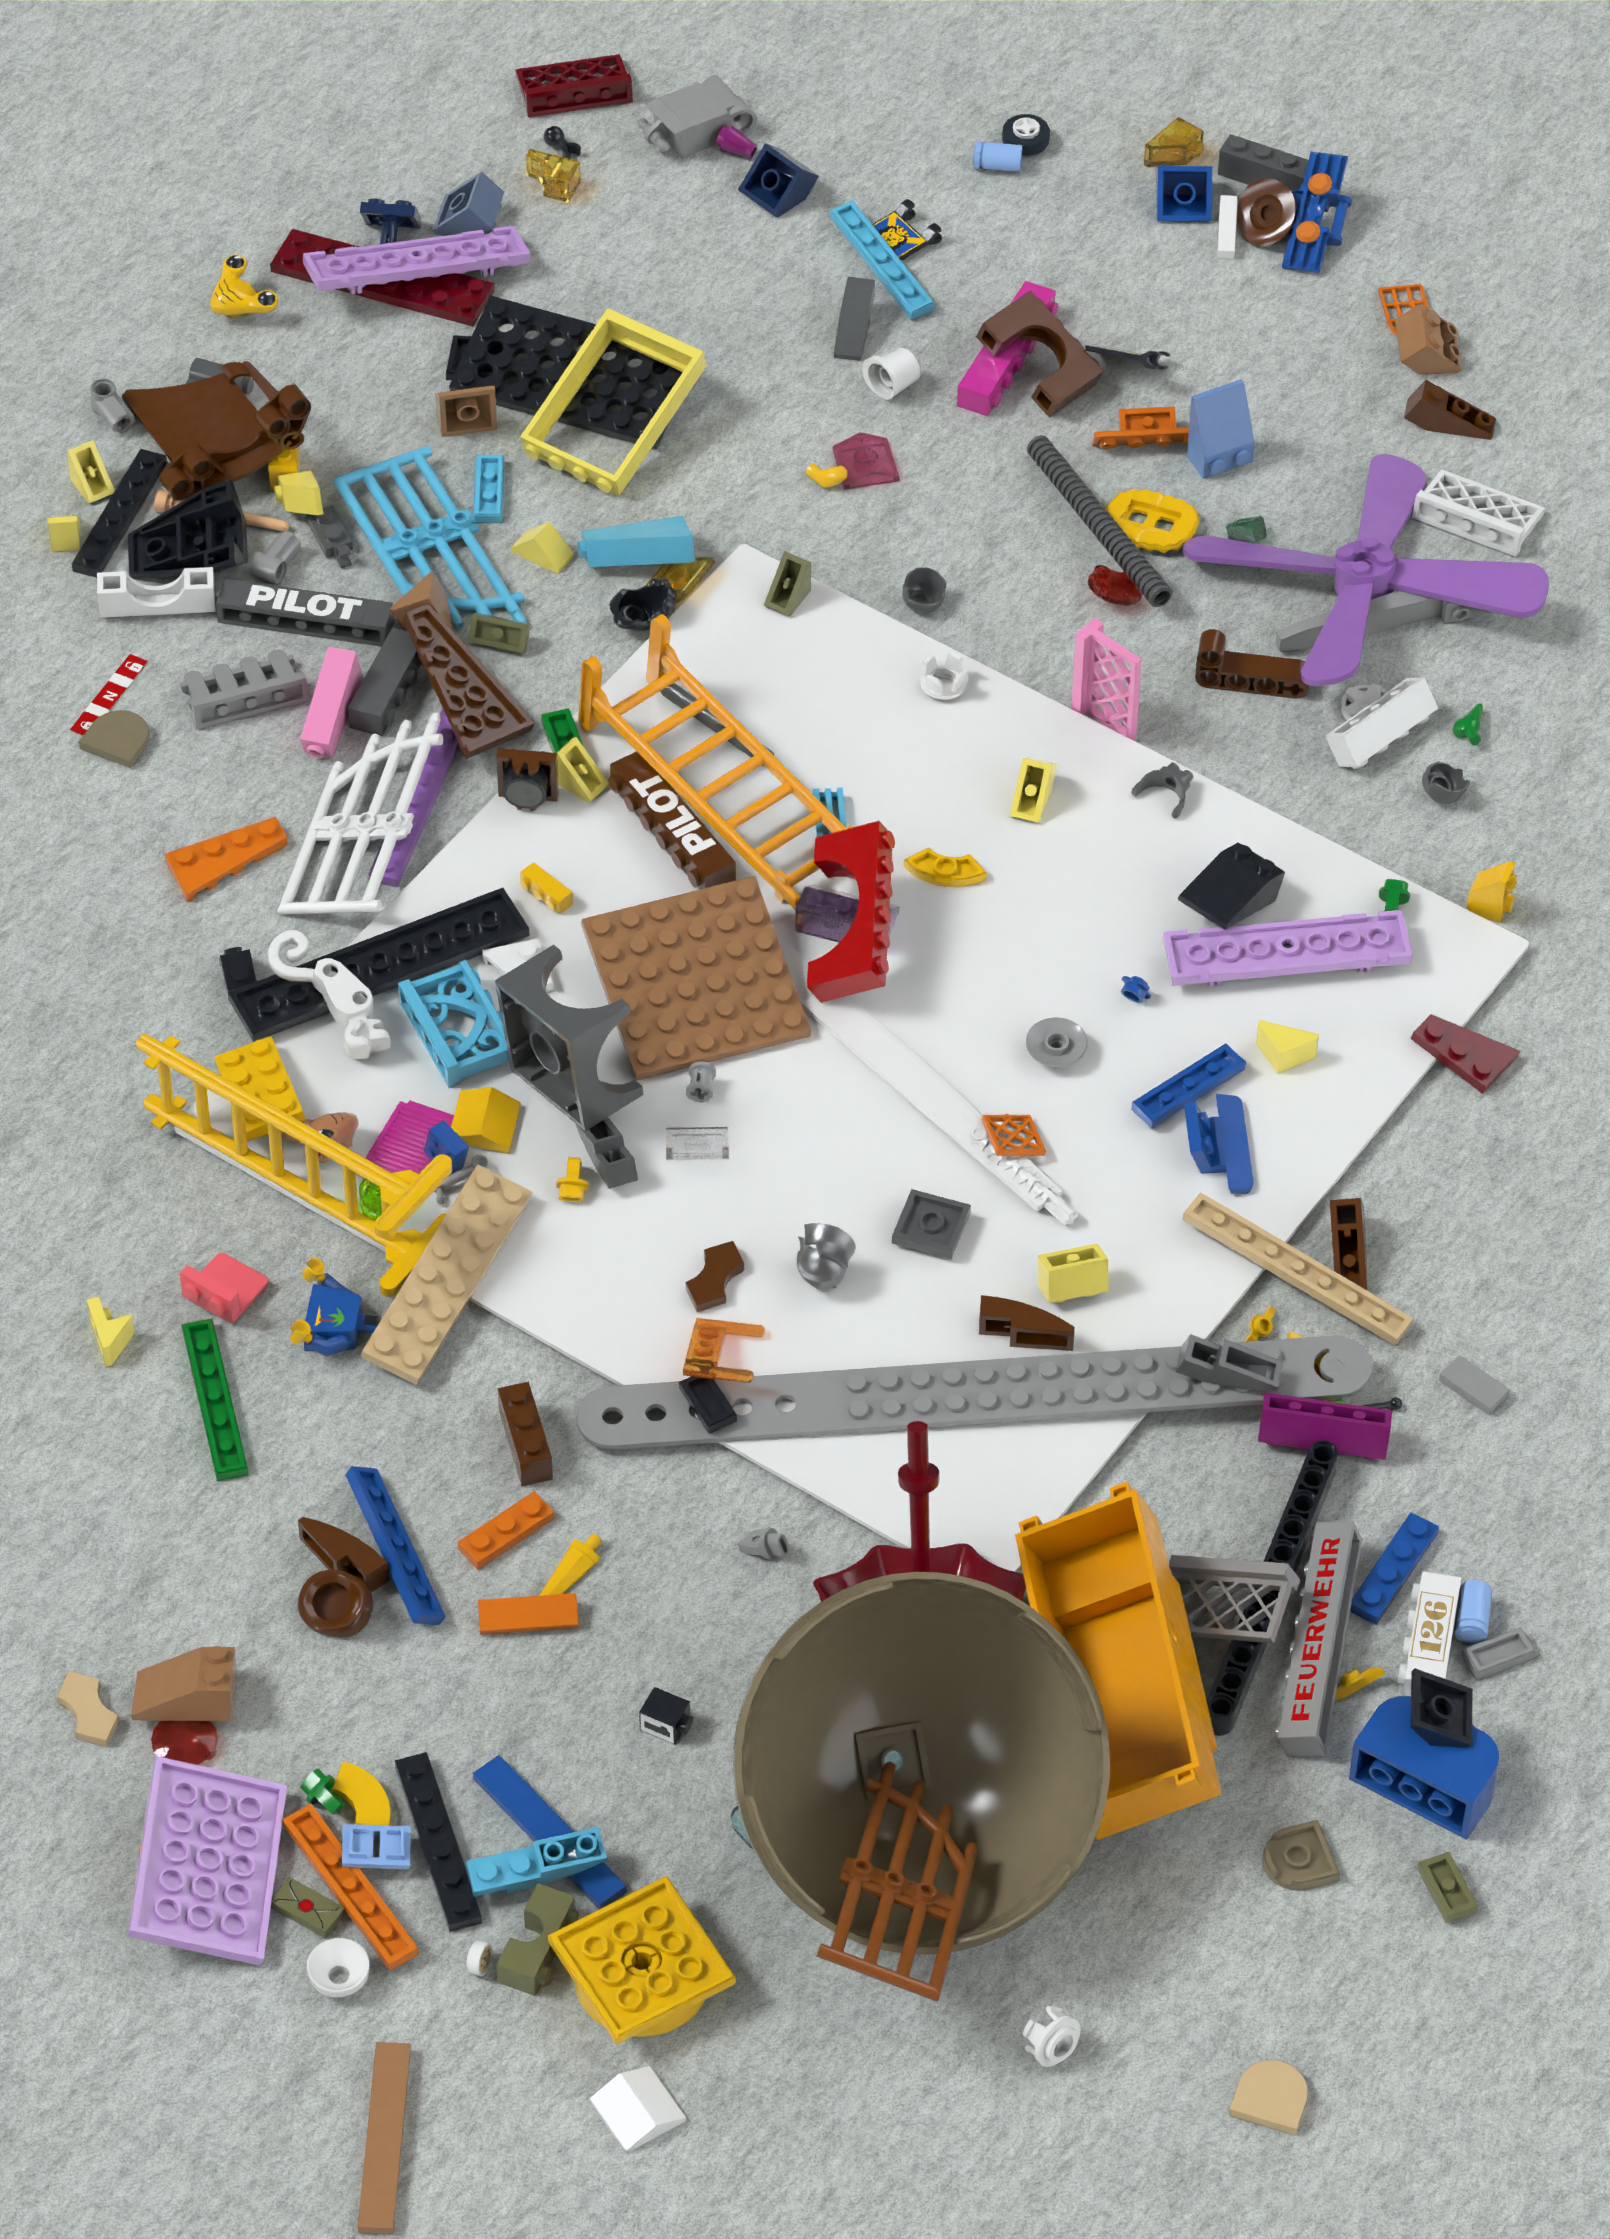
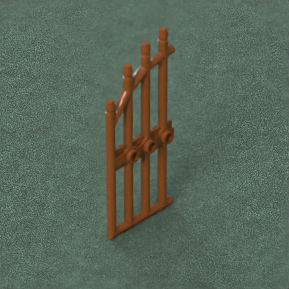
(893, 1888)

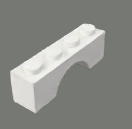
(189, 593)

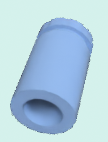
(997, 156)
(1473, 1612)

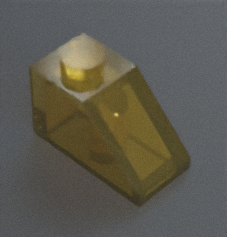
(1174, 145)

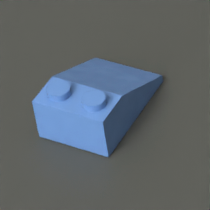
(1220, 430)

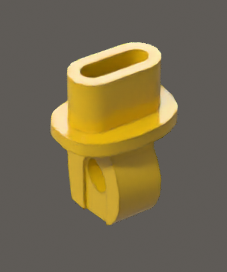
(572, 1187)

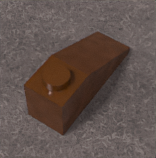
(1349, 1239)

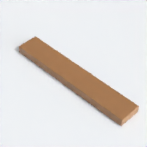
(384, 2138)

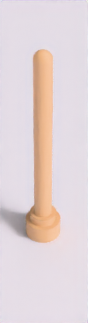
(164, 502)

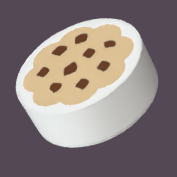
(479, 1957)

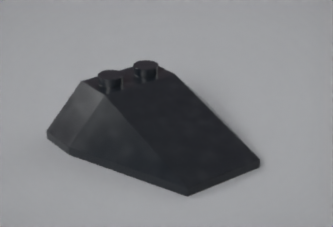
(193, 534)

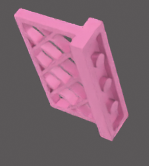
(1089, 676)

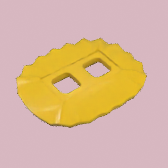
(1157, 508)

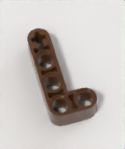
(1246, 671)

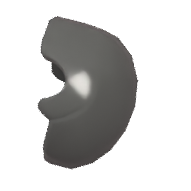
(924, 589)
(1444, 782)

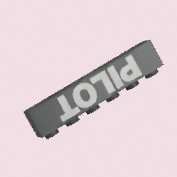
(304, 612)

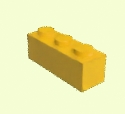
(546, 888)

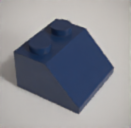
(777, 181)

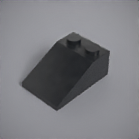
(1233, 886)

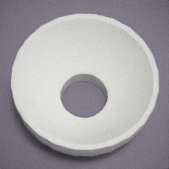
(334, 1956)

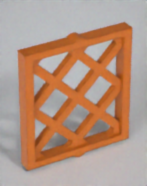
(1038, 1148)

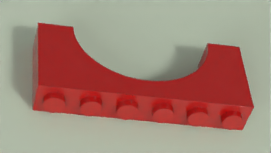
(861, 956)

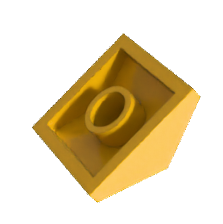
(486, 1118)

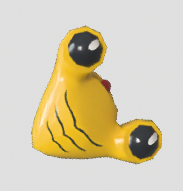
(237, 296)

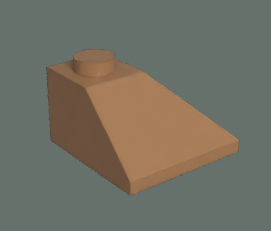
(466, 411)

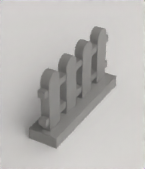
(247, 700)

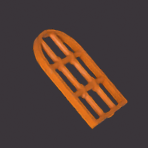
(1411, 303)

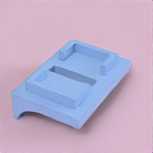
(358, 1846)

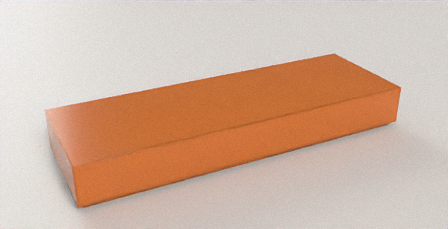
(528, 1613)

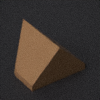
(424, 592)

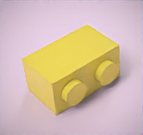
(1073, 1273)

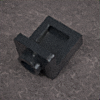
(237, 968)

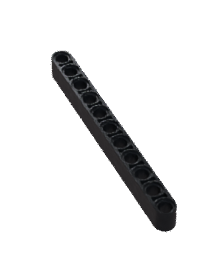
(1309, 1496)

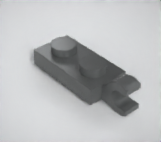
(331, 535)

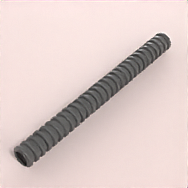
(1099, 521)

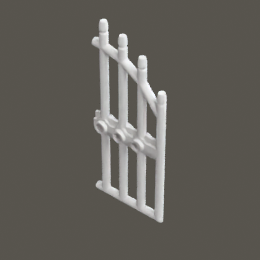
(364, 827)

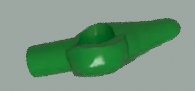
(1469, 725)

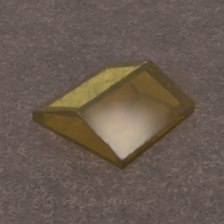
(684, 576)

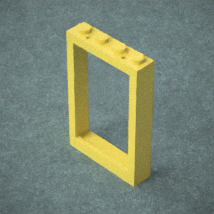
(641, 339)

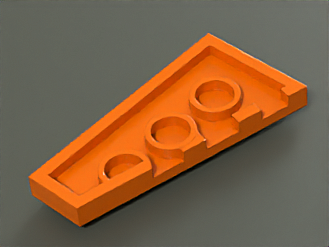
(210, 860)

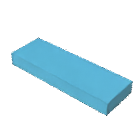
(489, 488)

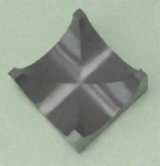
(560, 1045)

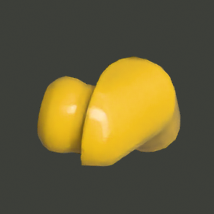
(828, 477)

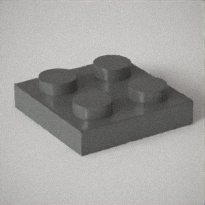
(931, 1224)

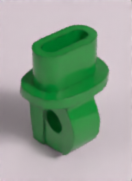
(1394, 894)
(319, 1789)

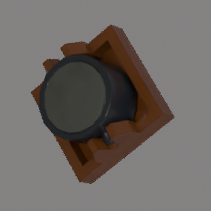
(527, 777)

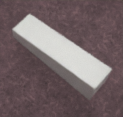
(1227, 227)

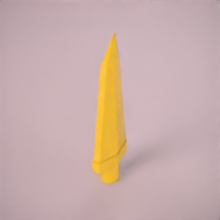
(573, 1566)

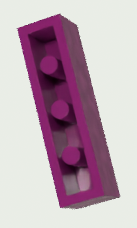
(1304, 1421)

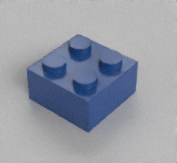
(446, 1141)

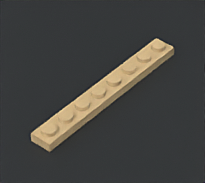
(1298, 1269)

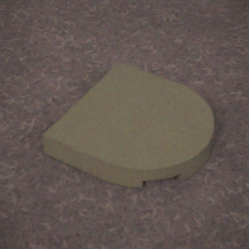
(117, 737)
(1300, 1858)

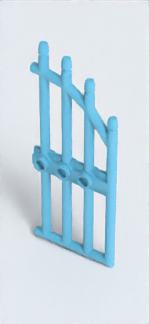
(428, 535)

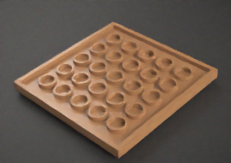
(697, 977)

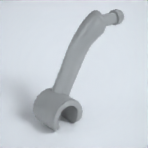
(459, 1175)

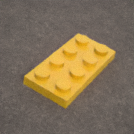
(262, 1073)

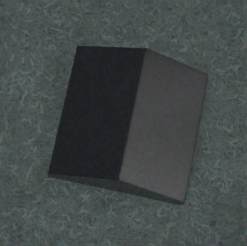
(1441, 1710)

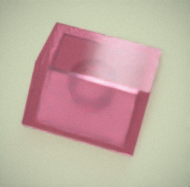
(866, 461)

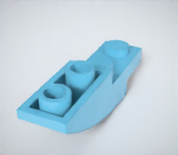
(541, 1863)

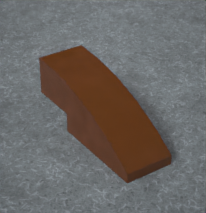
(1024, 1324)
(343, 1552)

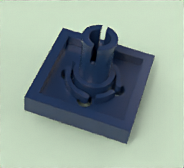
(390, 217)

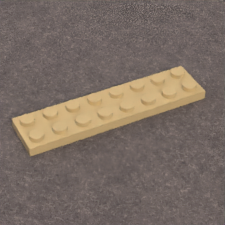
(446, 1275)

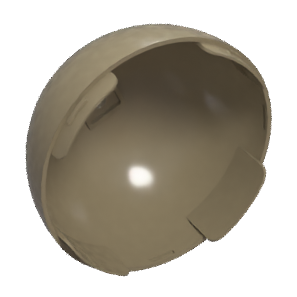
(979, 1710)

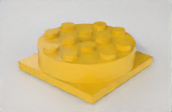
(648, 1932)

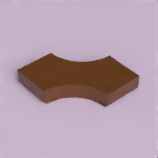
(720, 1266)

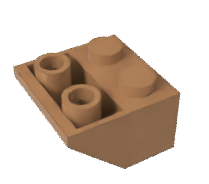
(1428, 342)

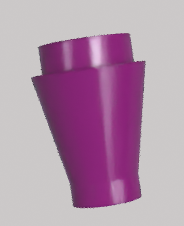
(735, 142)

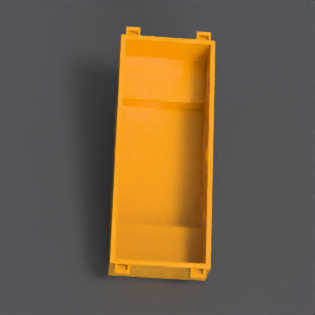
(1123, 1613)

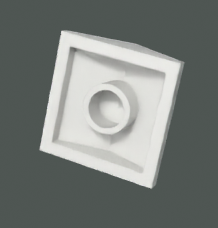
(637, 2108)

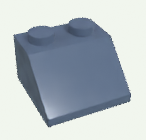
(470, 207)

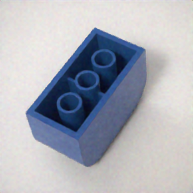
(1432, 1781)

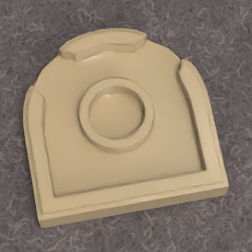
(1271, 2096)

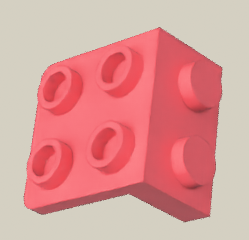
(223, 1286)

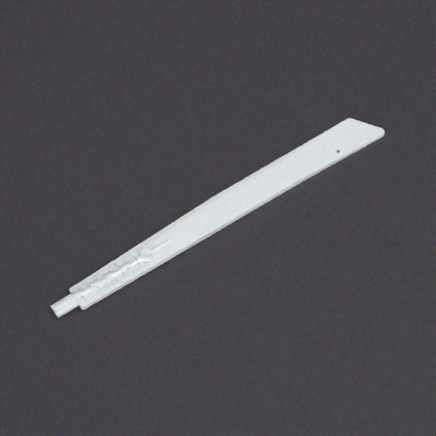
(925, 1090)

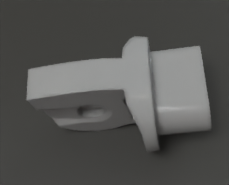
(765, 1543)

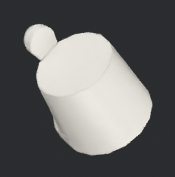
(891, 372)

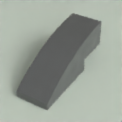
(854, 318)
(609, 1153)
(1228, 1364)

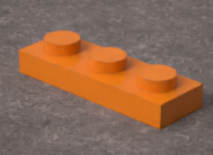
(506, 1530)

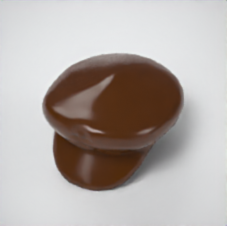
(335, 1603)

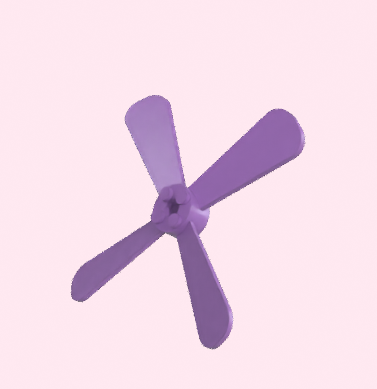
(1370, 570)

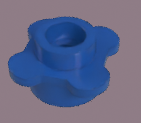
(1135, 989)

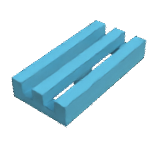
(828, 796)

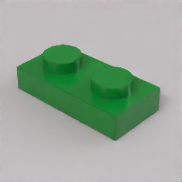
(559, 728)

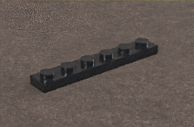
(119, 513)
(438, 1842)

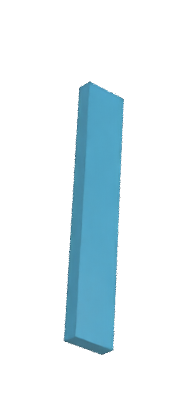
(882, 260)

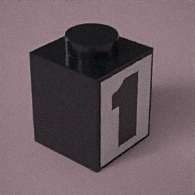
(665, 1716)

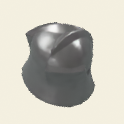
(827, 1263)

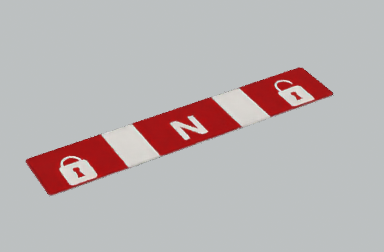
(110, 693)

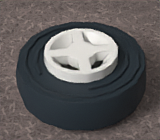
(1027, 131)

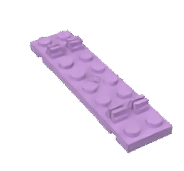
(416, 259)
(1316, 947)

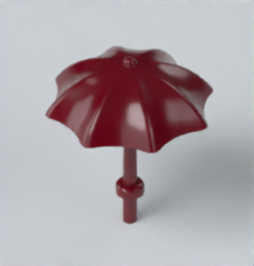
(919, 1479)

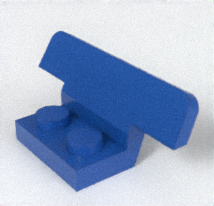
(1221, 1142)

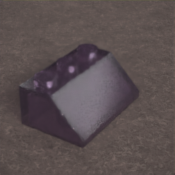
(829, 912)

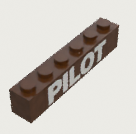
(671, 822)

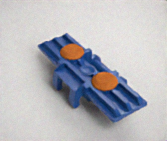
(1316, 195)

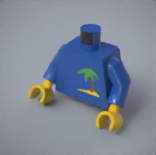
(332, 1315)

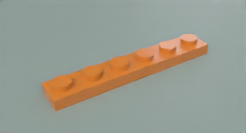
(350, 1888)

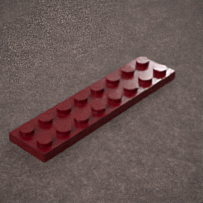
(446, 296)

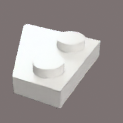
(511, 956)

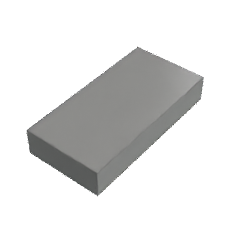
(1474, 1385)
(1499, 1653)

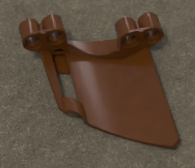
(214, 428)

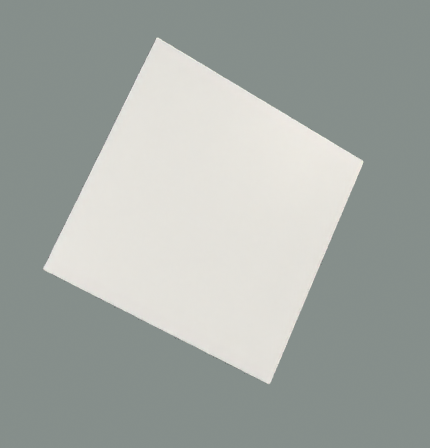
(966, 980)

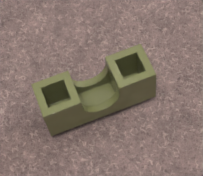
(528, 1963)

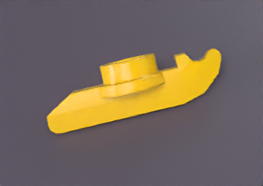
(1261, 1325)
(1354, 1681)

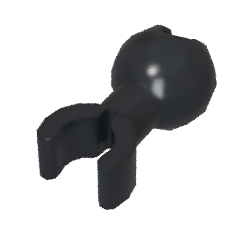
(555, 137)

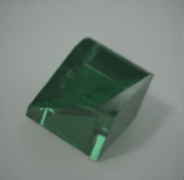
(1247, 529)

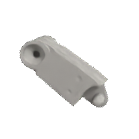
(694, 117)

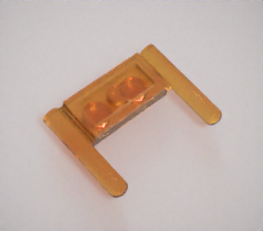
(707, 1346)

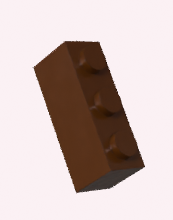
(525, 1433)

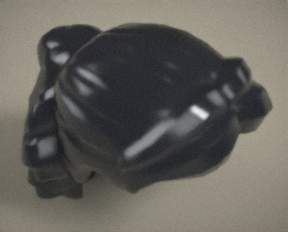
(638, 607)

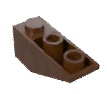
(1446, 413)

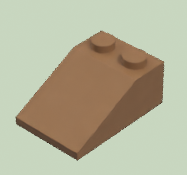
(188, 1687)

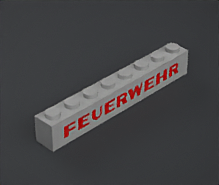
(1319, 1639)

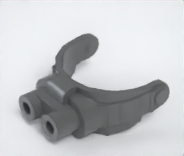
(1168, 777)

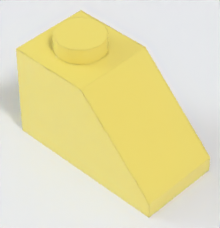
(299, 493)
(1033, 789)

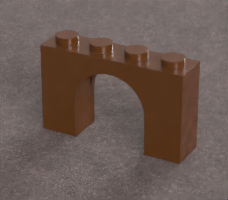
(1032, 320)

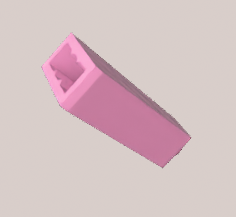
(329, 706)

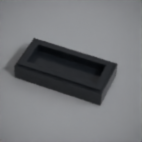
(708, 1403)

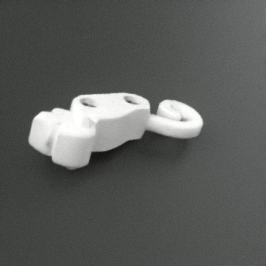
(341, 992)

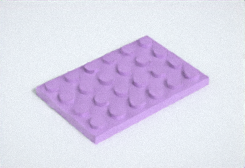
(207, 1861)

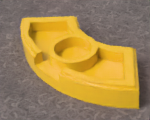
(945, 870)
(363, 1794)

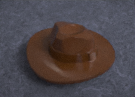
(1266, 212)

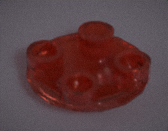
(1113, 586)
(185, 1741)

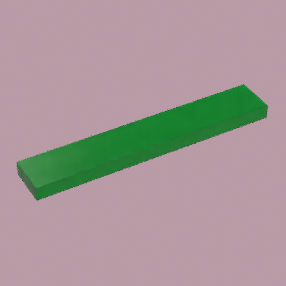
(214, 1399)

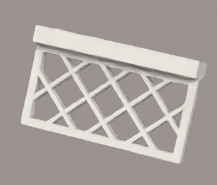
(1472, 522)

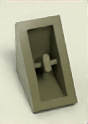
(790, 584)

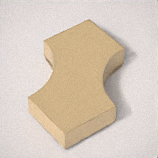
(81, 1696)

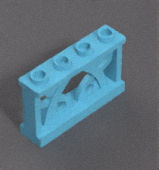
(449, 1058)

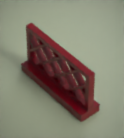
(570, 95)

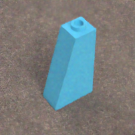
(638, 543)

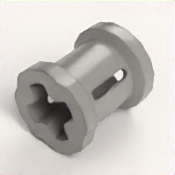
(701, 1081)

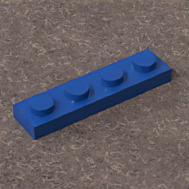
(1188, 1085)
(1393, 1568)

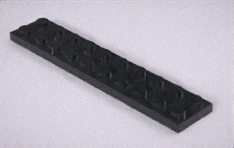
(385, 961)

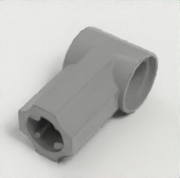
(110, 406)
(273, 562)

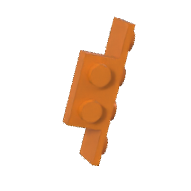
(1142, 427)

